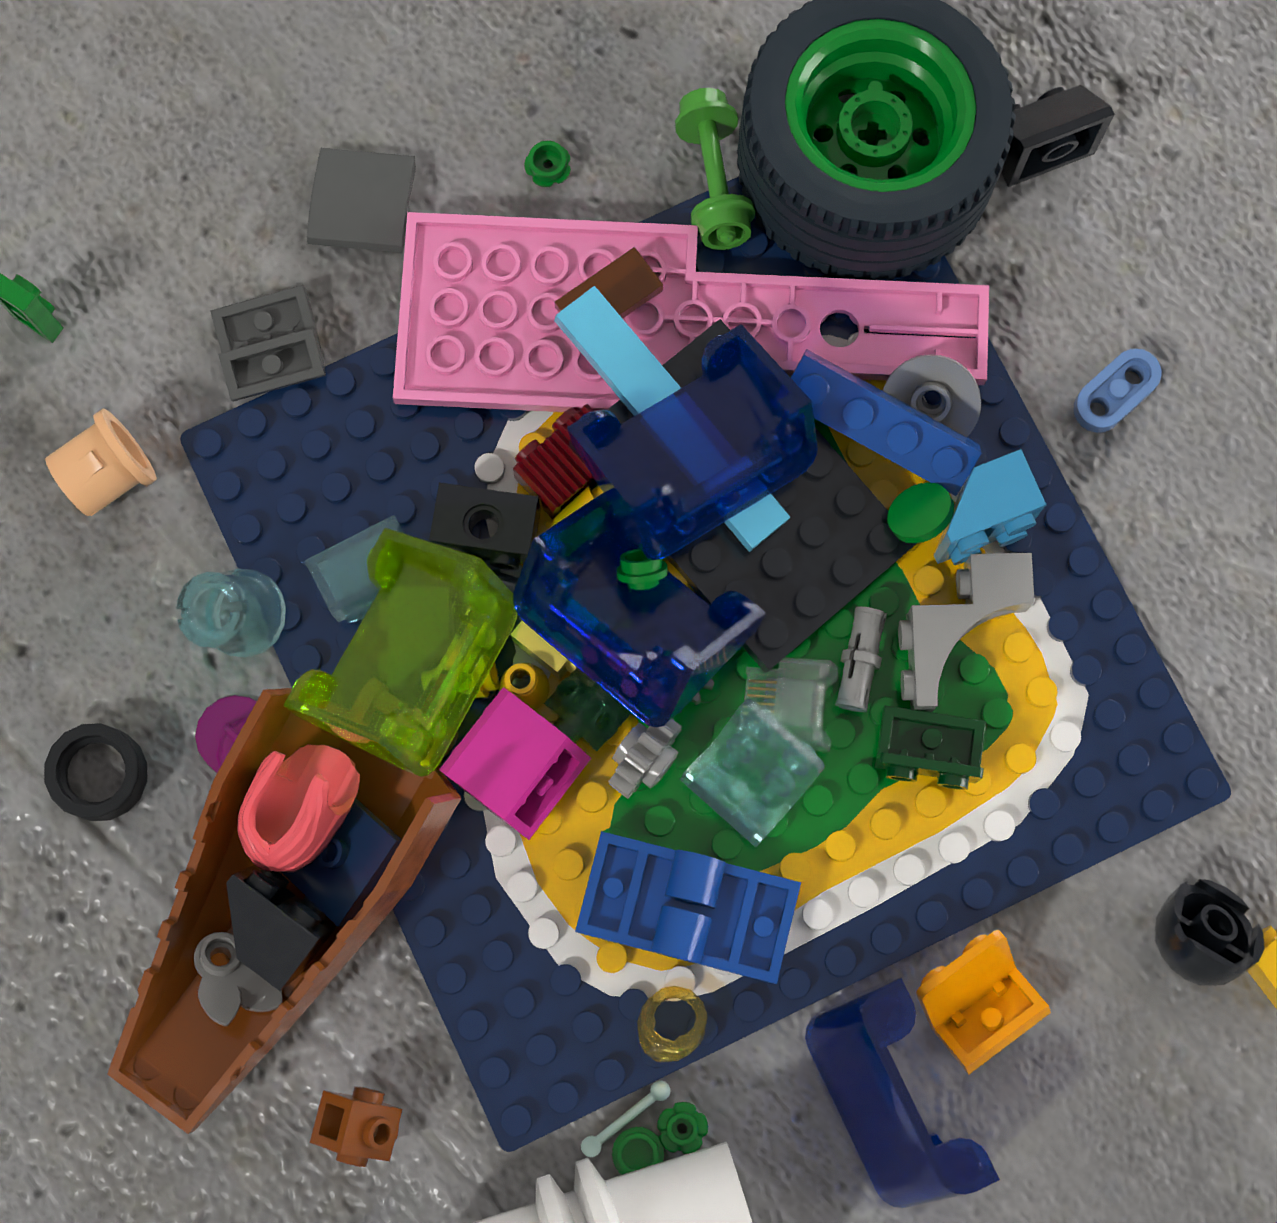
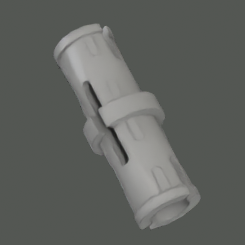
(861, 659)

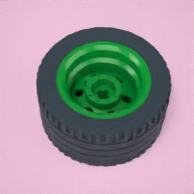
(912, 76)

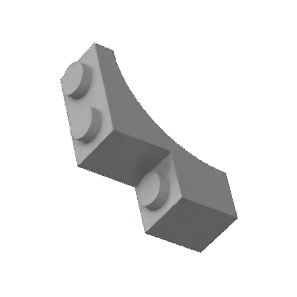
(991, 588)

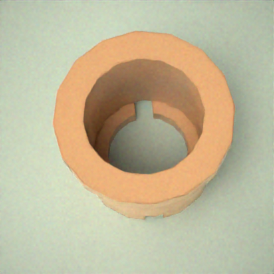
(100, 464)

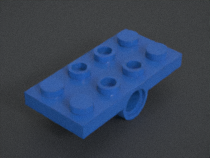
(688, 907)

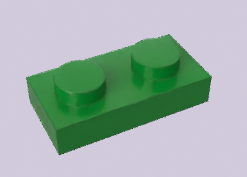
(28, 307)

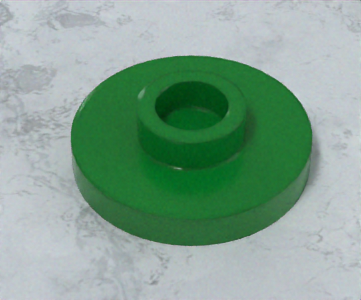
(920, 512)

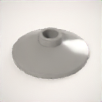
(946, 376)

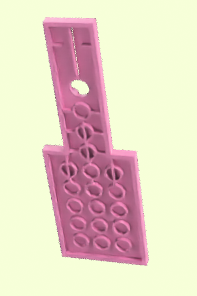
(484, 311)

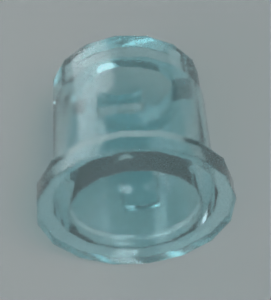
(246, 631)

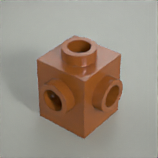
(356, 1126)

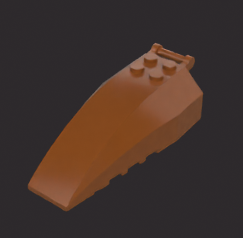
(169, 1045)

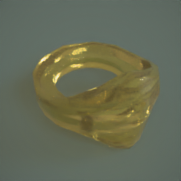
(663, 1049)

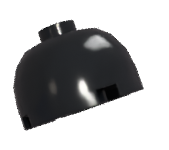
(1207, 934)

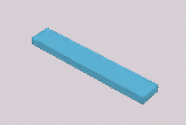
(641, 383)

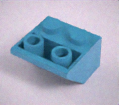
(993, 505)

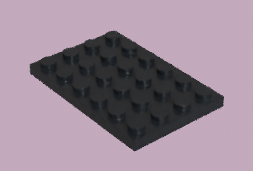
(809, 564)

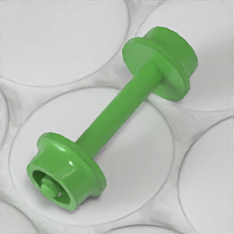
(724, 217)

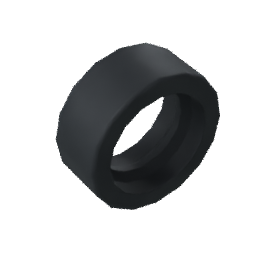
(59, 760)

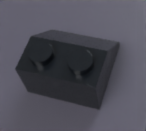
(1055, 132)

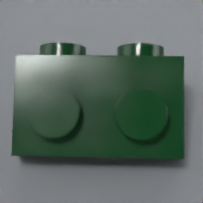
(931, 746)

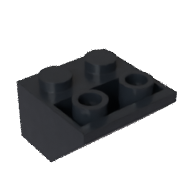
(273, 927)

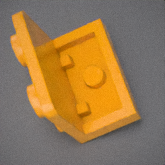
(980, 1001)

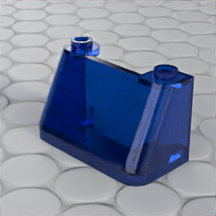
(702, 447)
(638, 645)
(877, 1108)

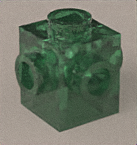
(585, 710)

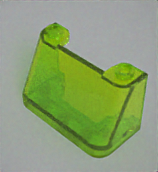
(413, 655)

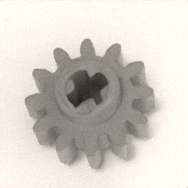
(644, 757)

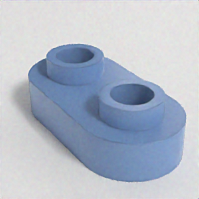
(1115, 392)

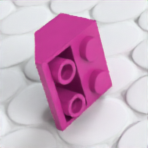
(515, 763)

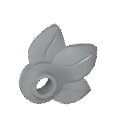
(231, 985)

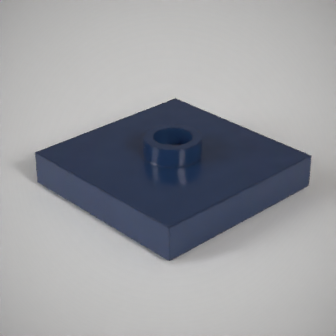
(348, 866)

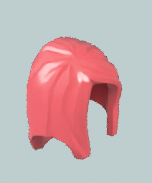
(296, 806)

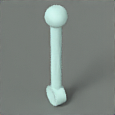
(592, 1145)

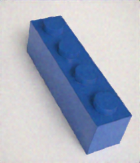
(886, 424)

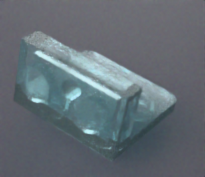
(753, 772)

